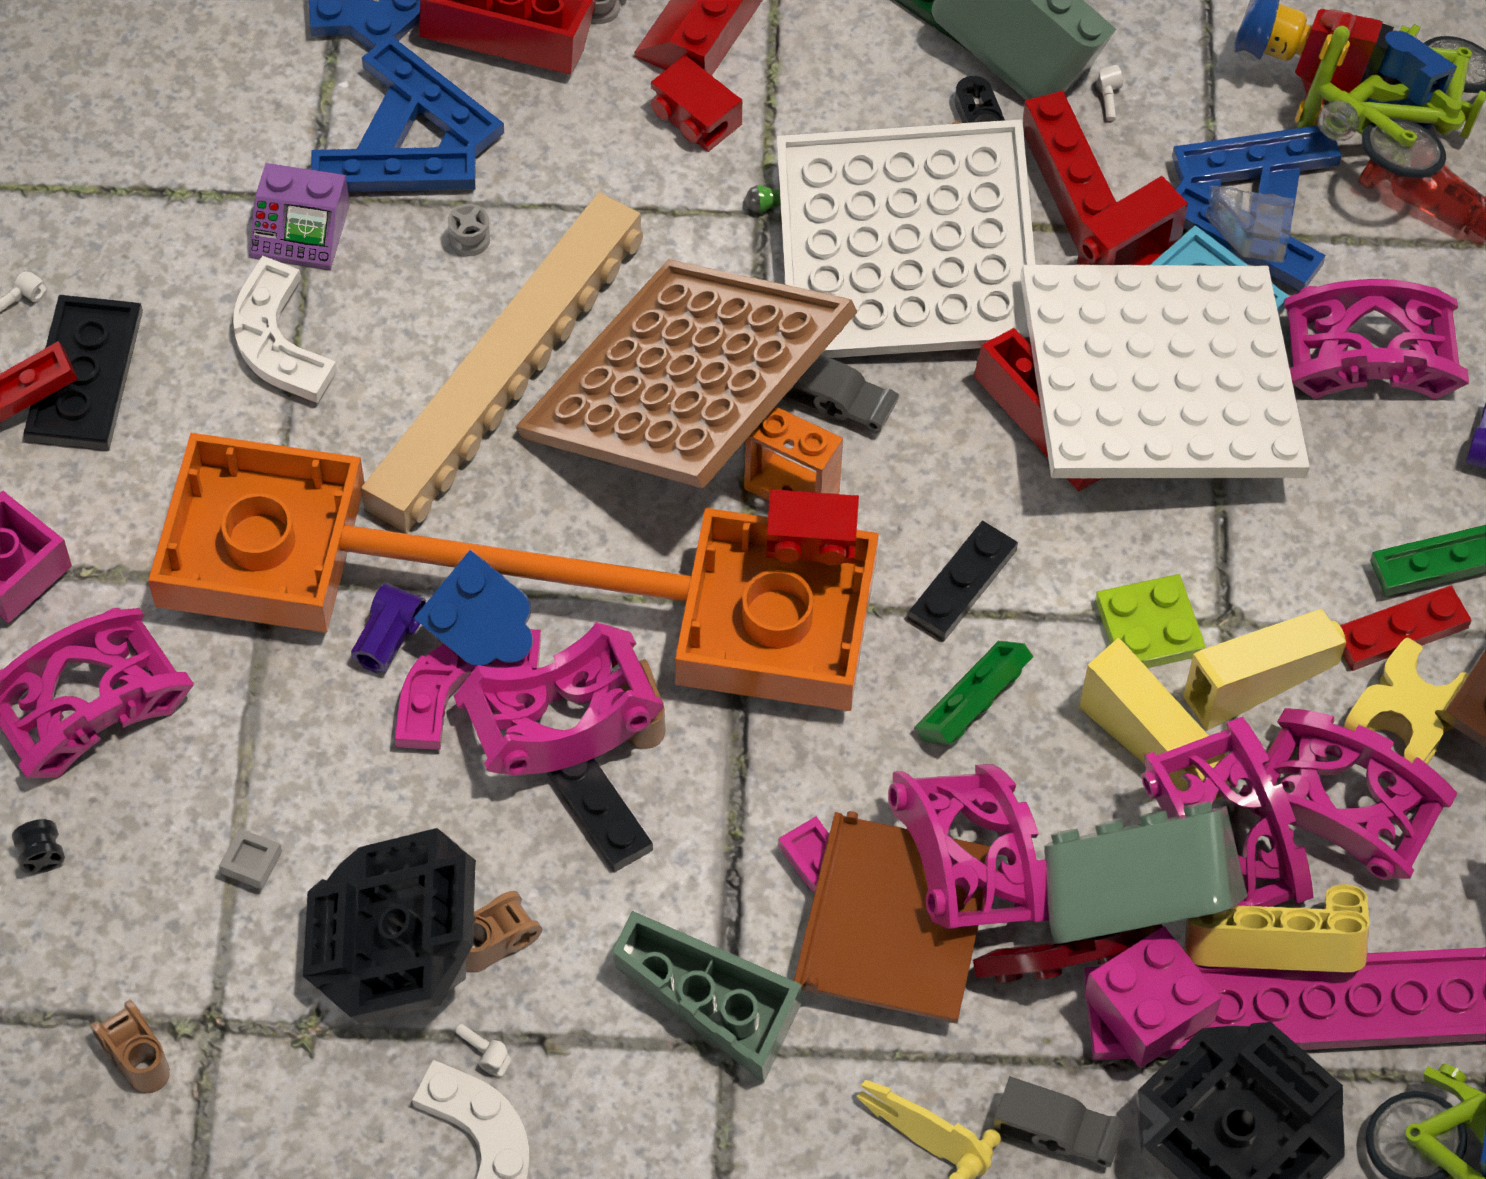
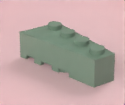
(713, 991)

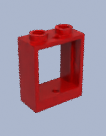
(1135, 227)

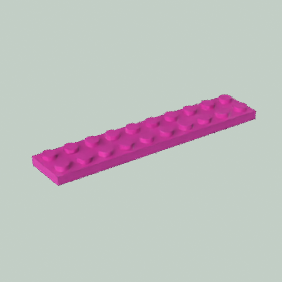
(1386, 1003)

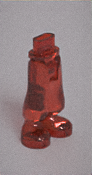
(1440, 195)

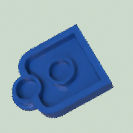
(479, 614)

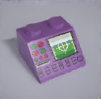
(299, 216)

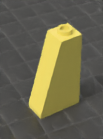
(1260, 666)
(1139, 709)

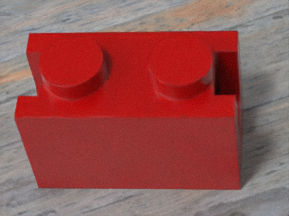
(696, 103)
(812, 527)

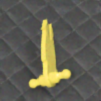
(932, 1132)

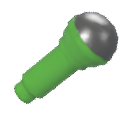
(761, 199)

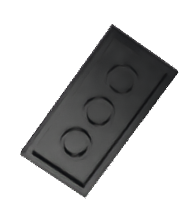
(100, 346)

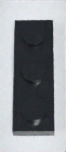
(962, 580)
(602, 813)

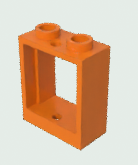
(811, 447)

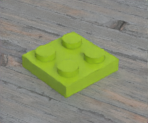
(1152, 620)

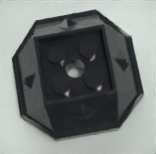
(392, 926)
(1250, 1080)

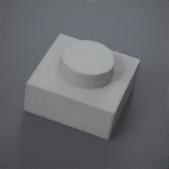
(250, 858)

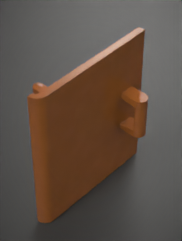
(872, 925)

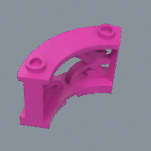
(1345, 302)
(93, 641)
(579, 675)
(1244, 762)
(1413, 786)
(988, 800)

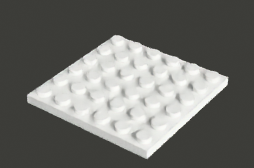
(913, 230)
(1162, 372)

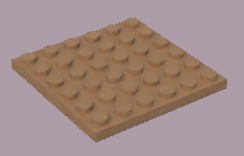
(686, 371)

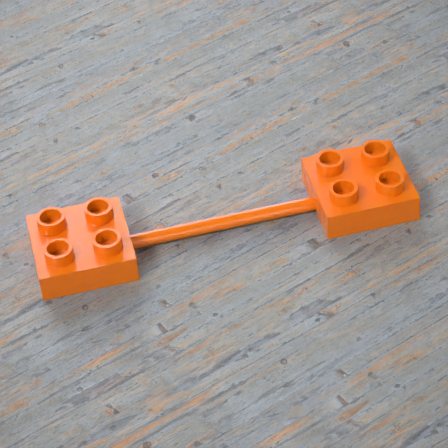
(270, 528)

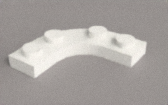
(262, 342)
(482, 1114)

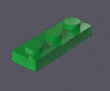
(1431, 561)
(974, 692)

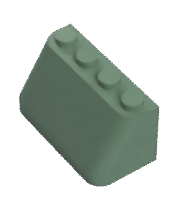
(1028, 43)
(1142, 873)

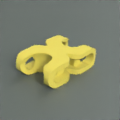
(1406, 704)

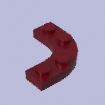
(1049, 958)

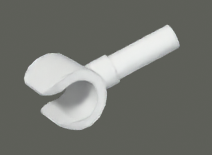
(1109, 80)
(26, 285)
(495, 1056)

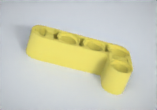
(1285, 937)

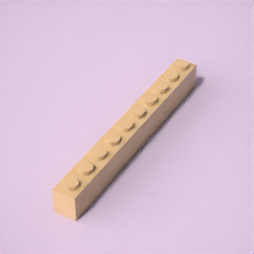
(502, 364)

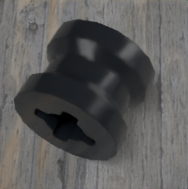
(38, 846)

